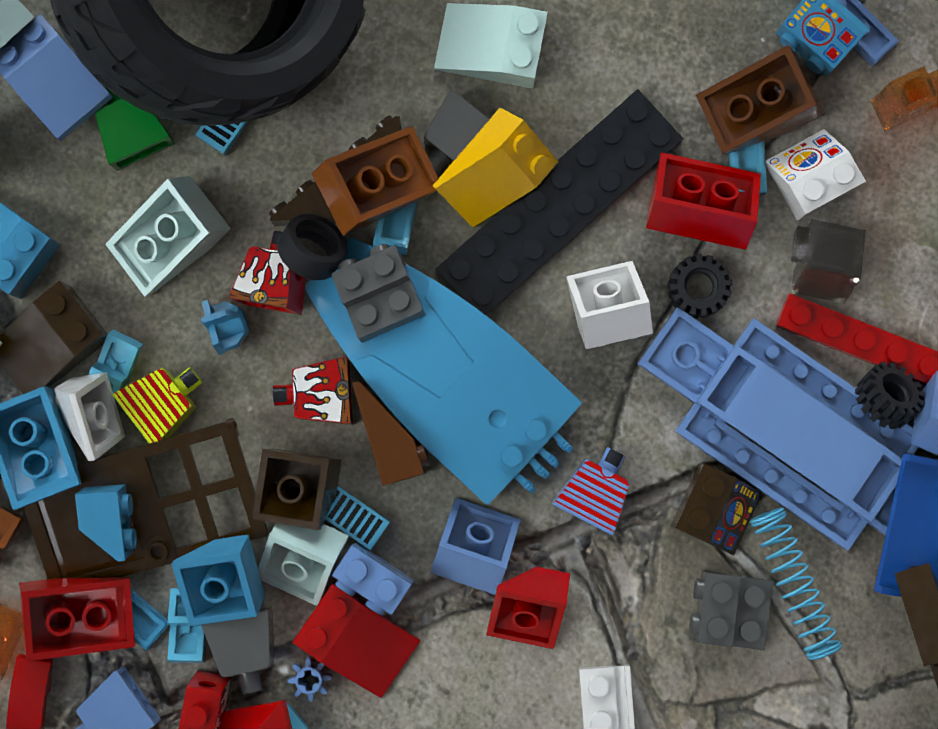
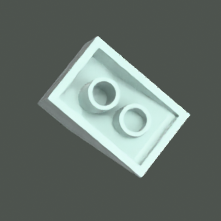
(491, 42)
(167, 234)

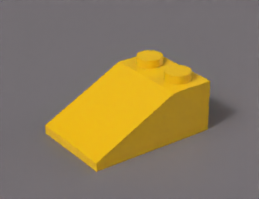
(495, 168)

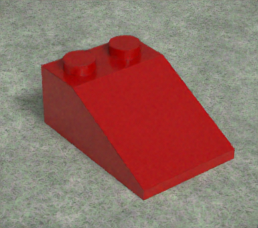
(75, 616)
(356, 641)

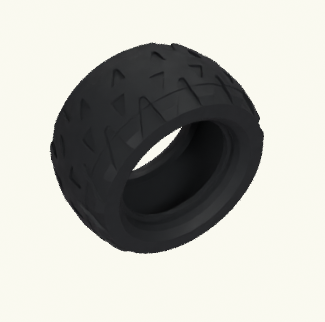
(171, 78)

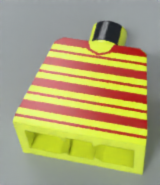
(159, 402)

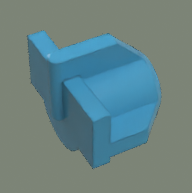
(225, 324)

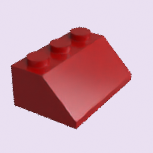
(704, 201)

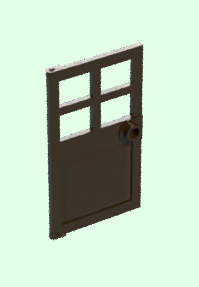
(72, 554)

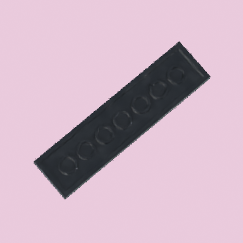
(561, 206)

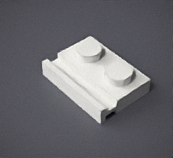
(606, 697)

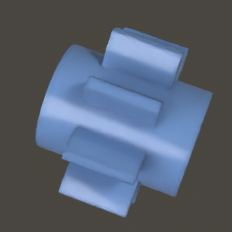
(303, 685)

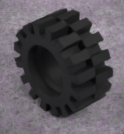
(714, 271)
(890, 395)

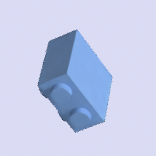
(372, 578)

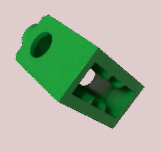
(129, 133)

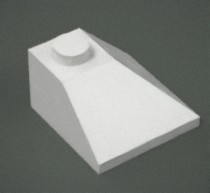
(90, 413)

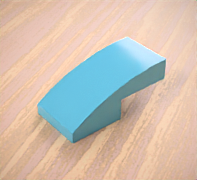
(117, 359)
(185, 641)

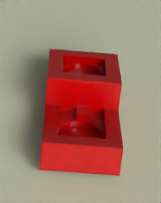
(29, 693)

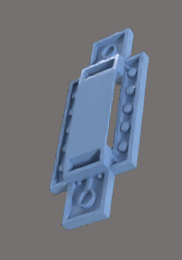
(791, 411)

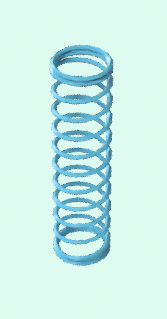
(825, 647)

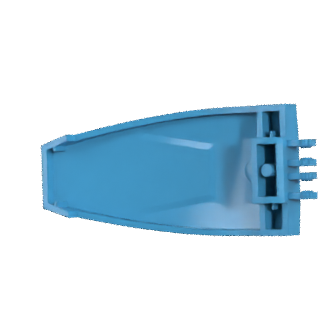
(457, 384)

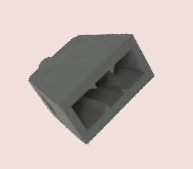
(452, 130)
(243, 647)

